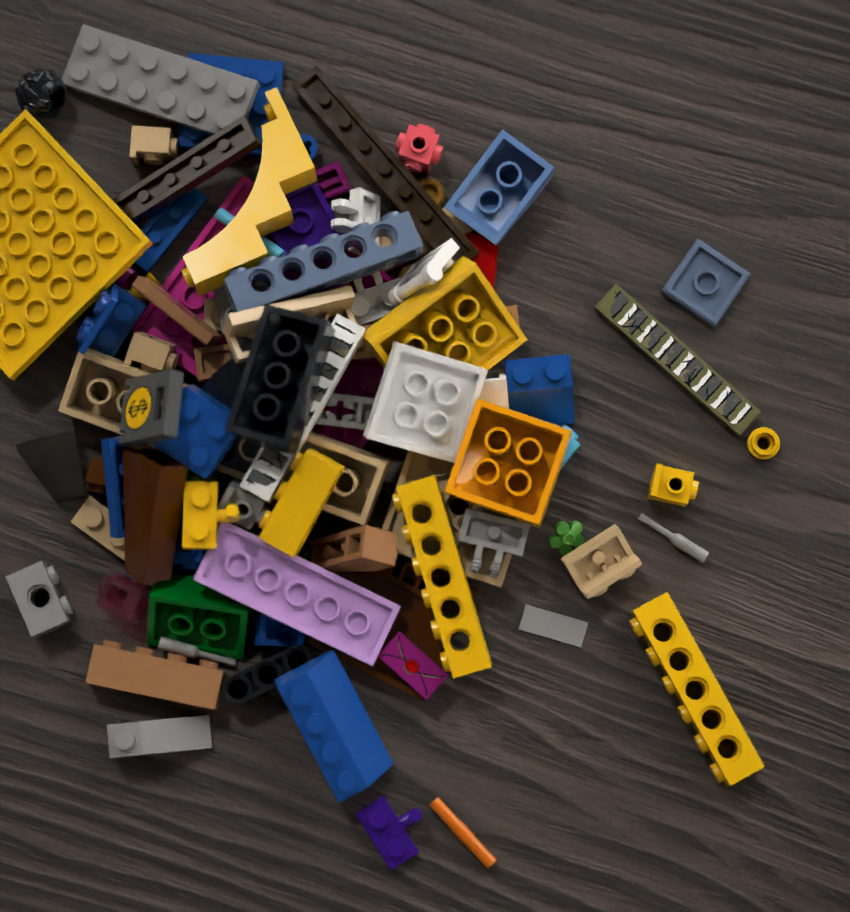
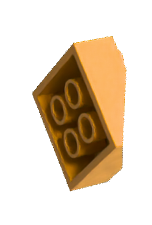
(508, 462)

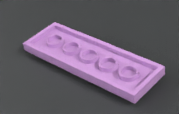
(297, 593)

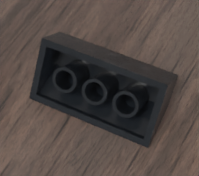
(280, 379)

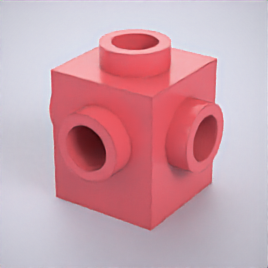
(419, 159)

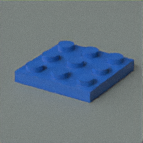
(266, 72)

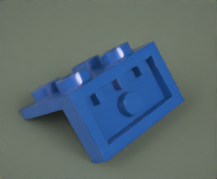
(111, 321)

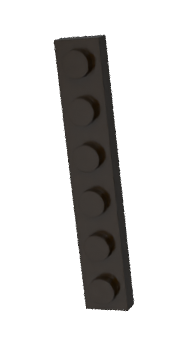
(188, 170)

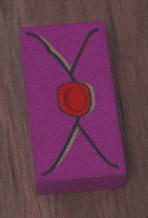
(412, 665)

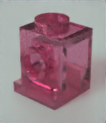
(112, 596)

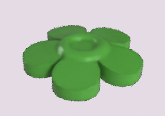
(567, 536)

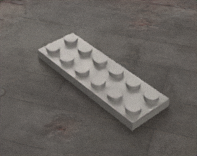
(157, 81)

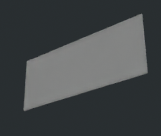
(553, 625)

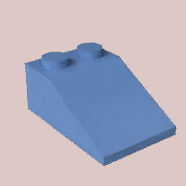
(500, 188)

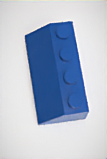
(334, 724)

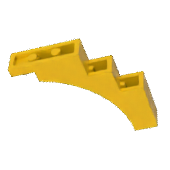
(282, 169)

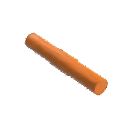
(462, 832)

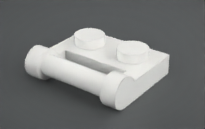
(423, 272)

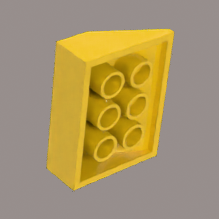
(451, 318)

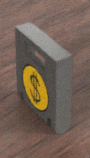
(142, 405)

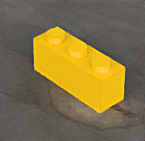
(300, 501)

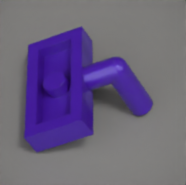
(389, 831)

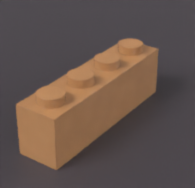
(154, 676)

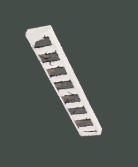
(271, 465)

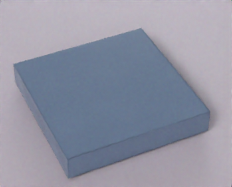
(705, 283)

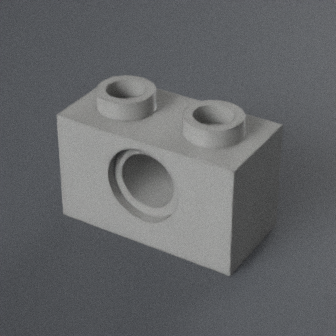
(24, 587)

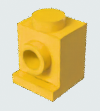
(660, 488)

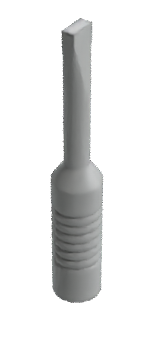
(678, 540)
(191, 651)

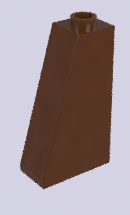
(151, 512)

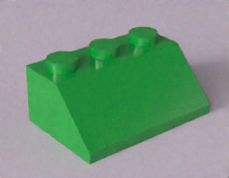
(197, 616)

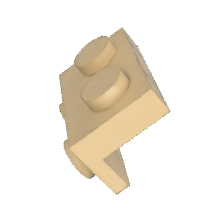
(601, 562)

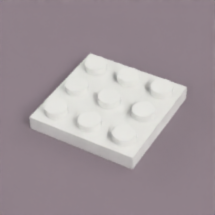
(424, 402)

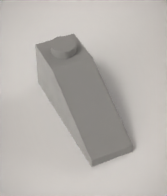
(159, 736)

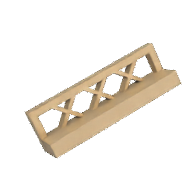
(319, 305)

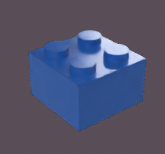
(201, 433)

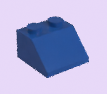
(541, 388)

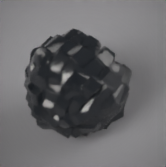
(41, 93)

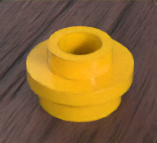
(765, 433)

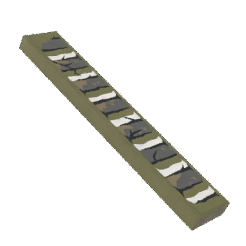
(677, 360)

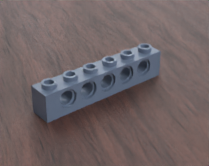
(343, 269)

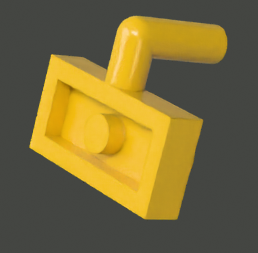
(202, 515)

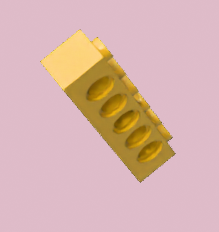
(476, 655)
(745, 758)

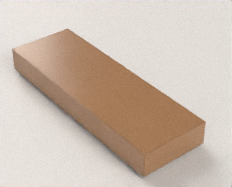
(176, 311)

